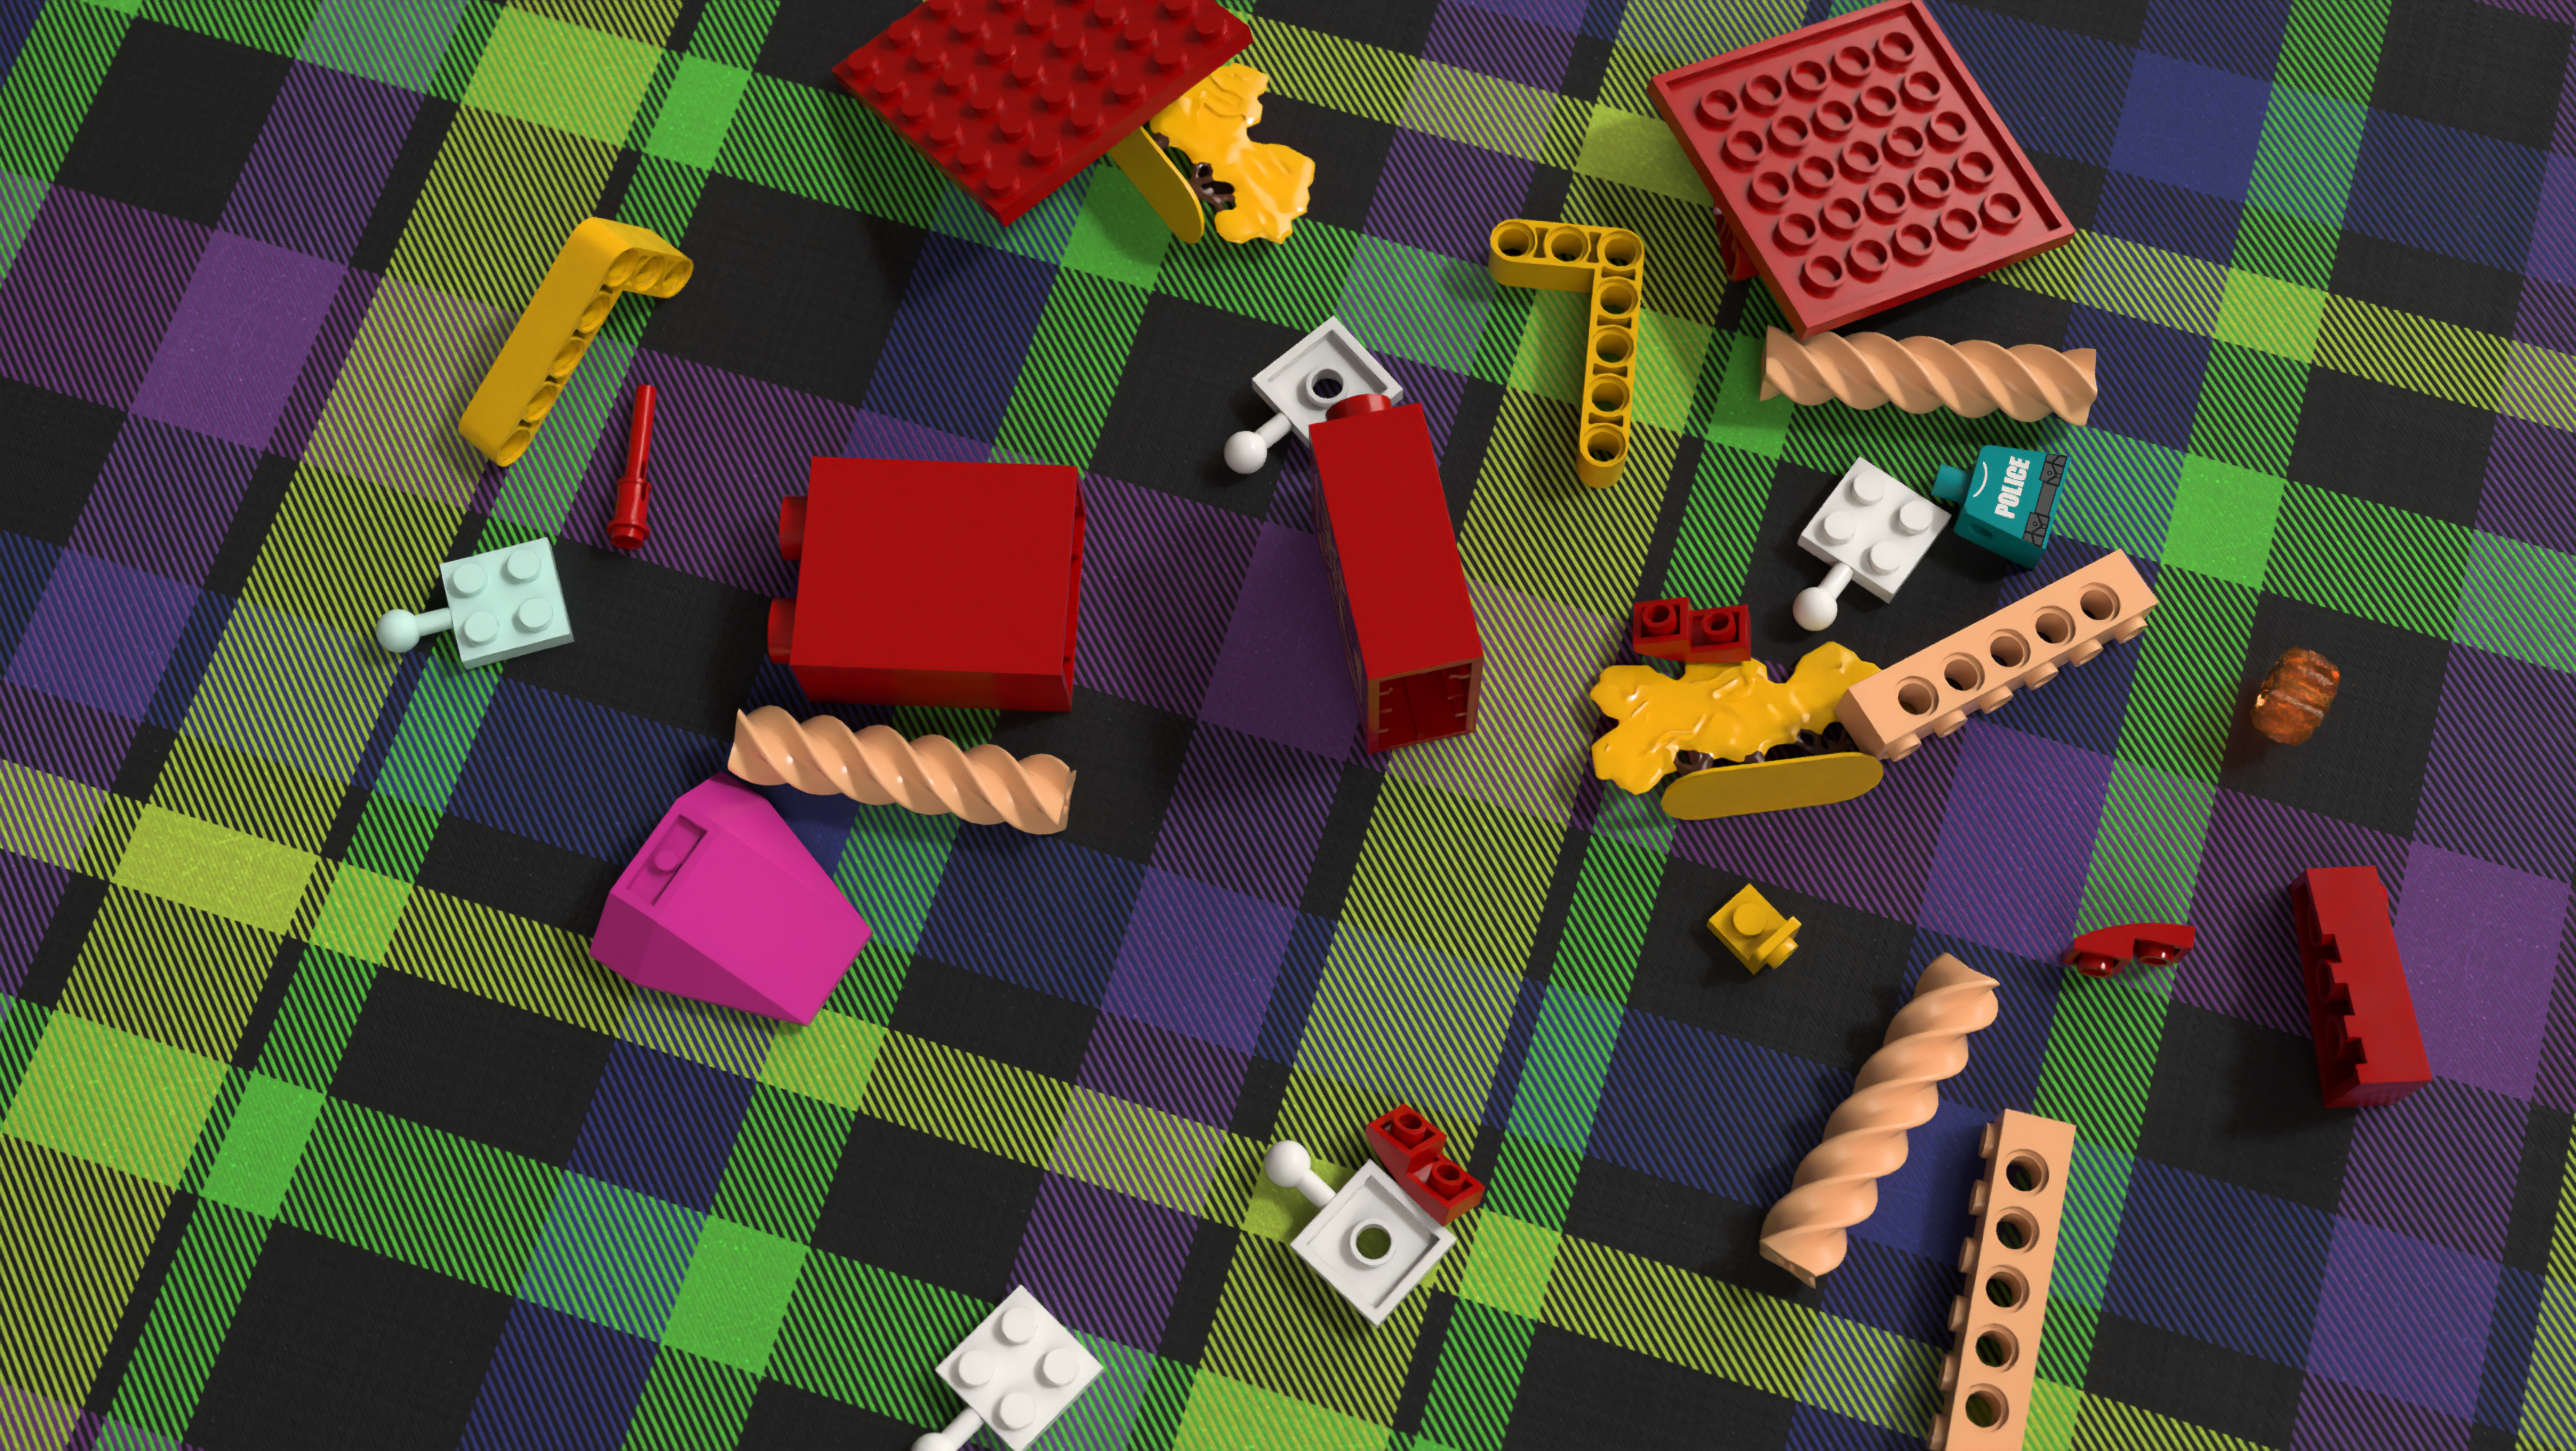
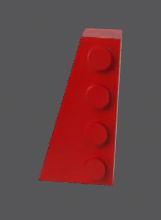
(2356, 989)

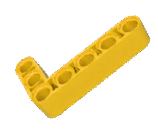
(560, 326)
(1606, 331)

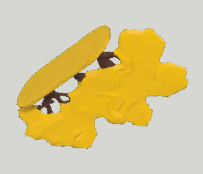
(1212, 130)
(1734, 716)

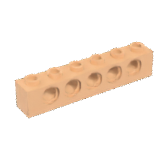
(2105, 588)
(2045, 1153)

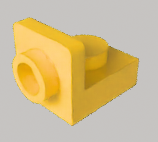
(1754, 930)

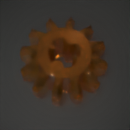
(2295, 696)

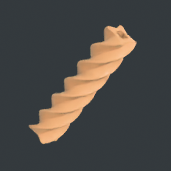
(1927, 373)
(883, 768)
(1868, 1129)

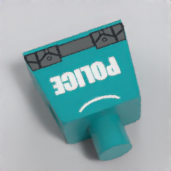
(2006, 500)

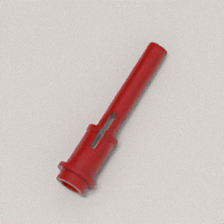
(629, 526)

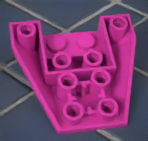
(730, 910)

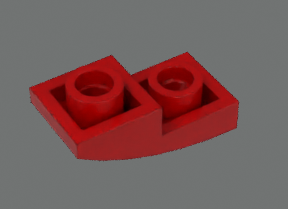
(1678, 633)
(2112, 948)
(1414, 1157)

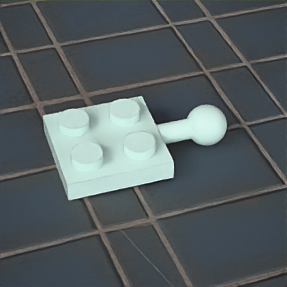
(498, 606)

